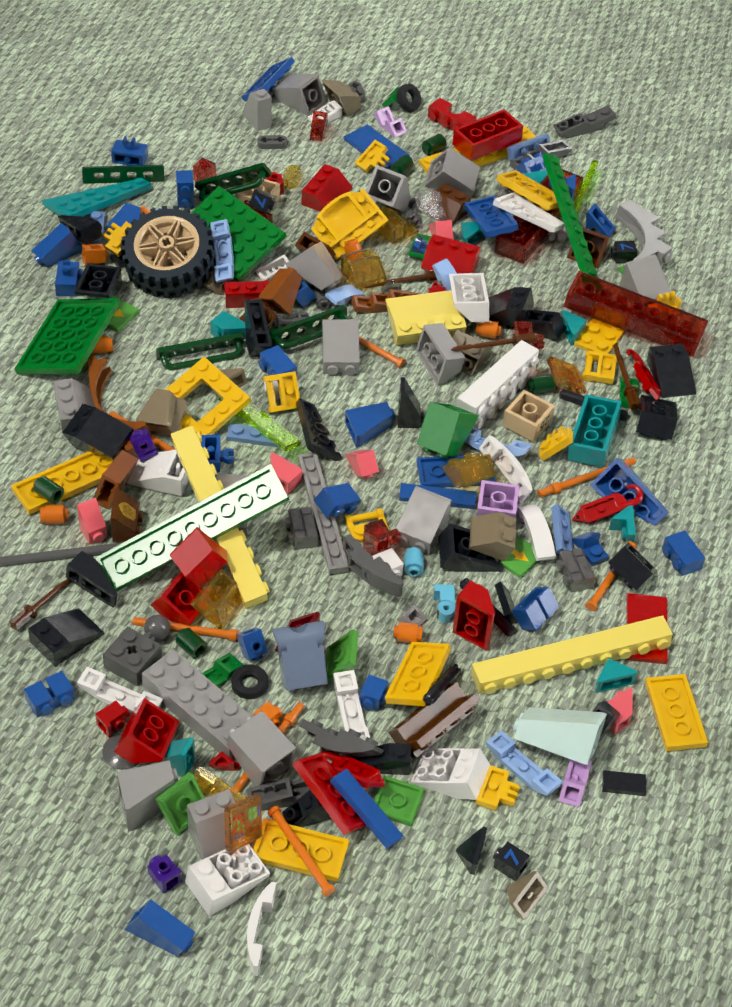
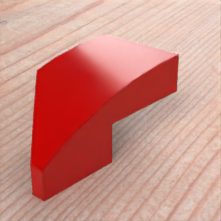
(224, 762)

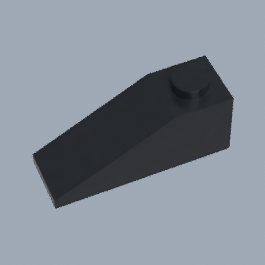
(83, 228)
(547, 323)
(256, 328)
(409, 408)
(89, 575)
(393, 760)

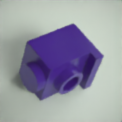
(148, 449)
(165, 878)

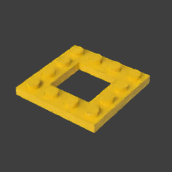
(233, 397)

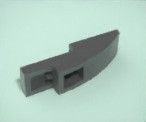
(581, 124)
(371, 570)
(341, 742)

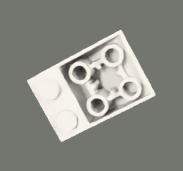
(160, 473)
(452, 771)
(225, 877)

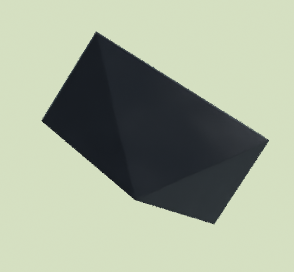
(471, 850)

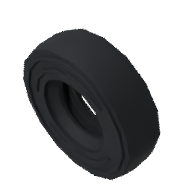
(402, 100)
(249, 671)

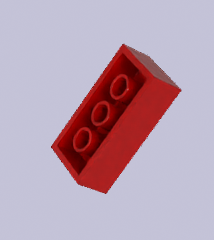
(487, 135)

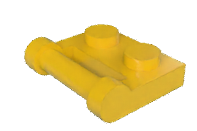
(605, 368)
(287, 390)
(357, 531)

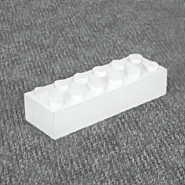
(500, 382)

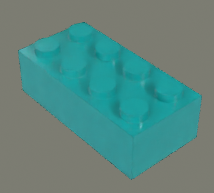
(594, 430)

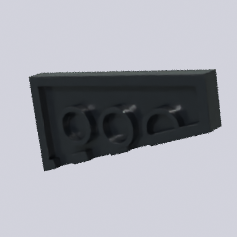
(314, 432)

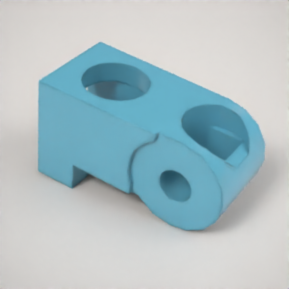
(446, 605)

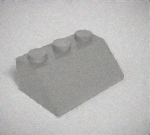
(436, 353)
(69, 398)

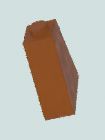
(282, 291)
(115, 477)

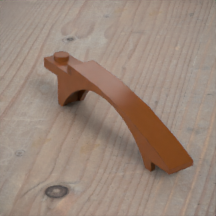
(97, 380)

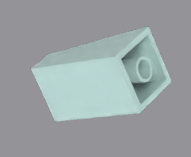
(561, 731)

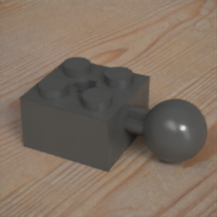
(136, 652)

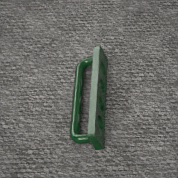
(261, 170)
(89, 178)
(308, 333)
(198, 346)

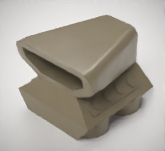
(163, 413)

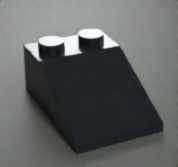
(99, 281)
(511, 306)
(671, 370)
(656, 417)
(97, 432)
(458, 557)
(63, 635)

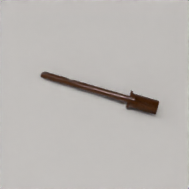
(428, 275)
(529, 338)
(630, 391)
(30, 611)

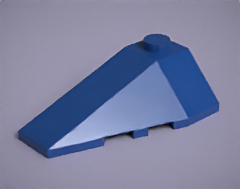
(616, 478)

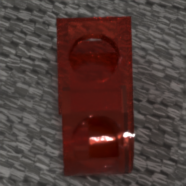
(318, 126)

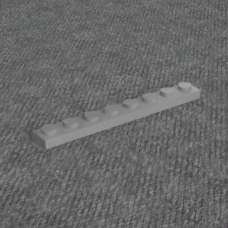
(326, 527)

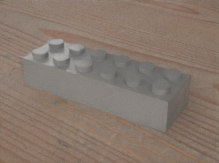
(194, 700)

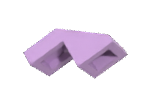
(386, 121)
(574, 783)

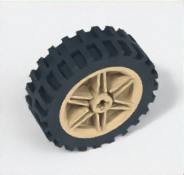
(166, 237)

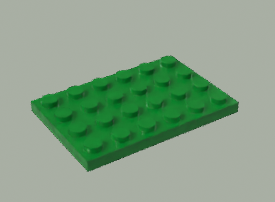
(250, 232)
(67, 336)

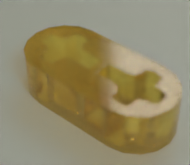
(295, 177)

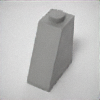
(259, 109)

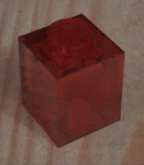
(204, 169)

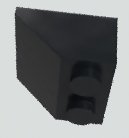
(631, 566)

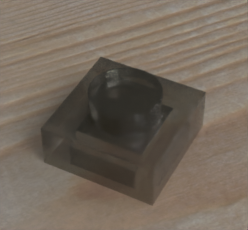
(390, 285)

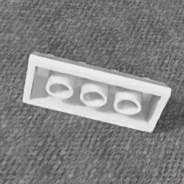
(470, 296)

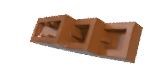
(376, 301)

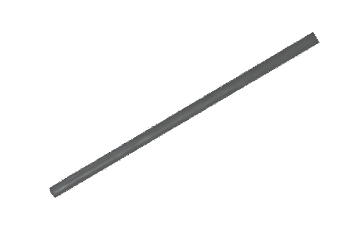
(61, 554)

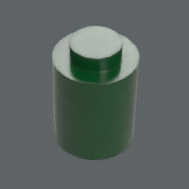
(434, 144)
(402, 165)
(541, 384)
(48, 489)
(191, 642)

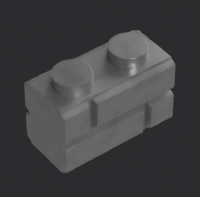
(302, 528)
(575, 570)

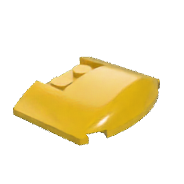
(348, 218)

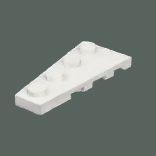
(526, 210)

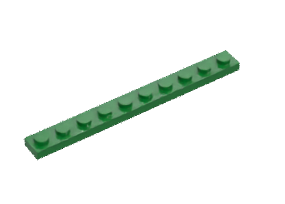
(569, 214)

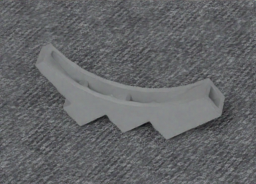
(646, 230)

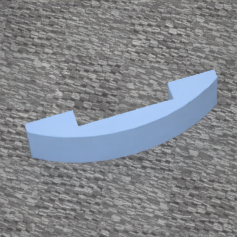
(224, 251)
(516, 448)
(521, 766)

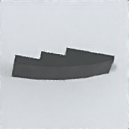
(556, 148)
(279, 792)

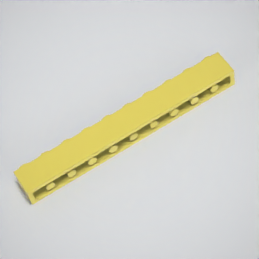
(204, 484)
(571, 655)

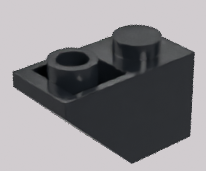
(305, 811)

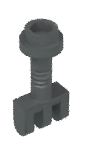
(412, 213)
(322, 302)
(286, 321)

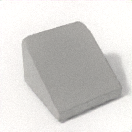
(412, 615)

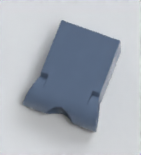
(301, 655)

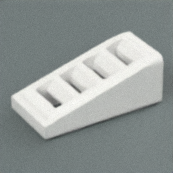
(332, 108)
(277, 263)

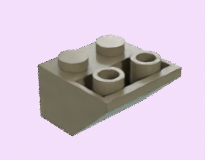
(473, 357)

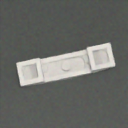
(508, 465)
(539, 532)
(108, 692)
(349, 702)
(263, 904)

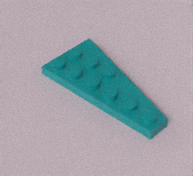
(95, 199)

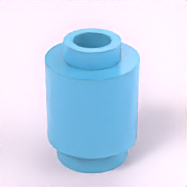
(413, 562)

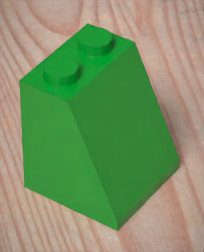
(445, 429)

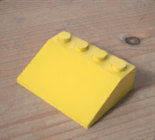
(412, 312)

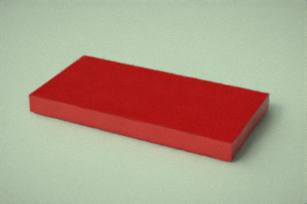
(641, 608)
(317, 773)

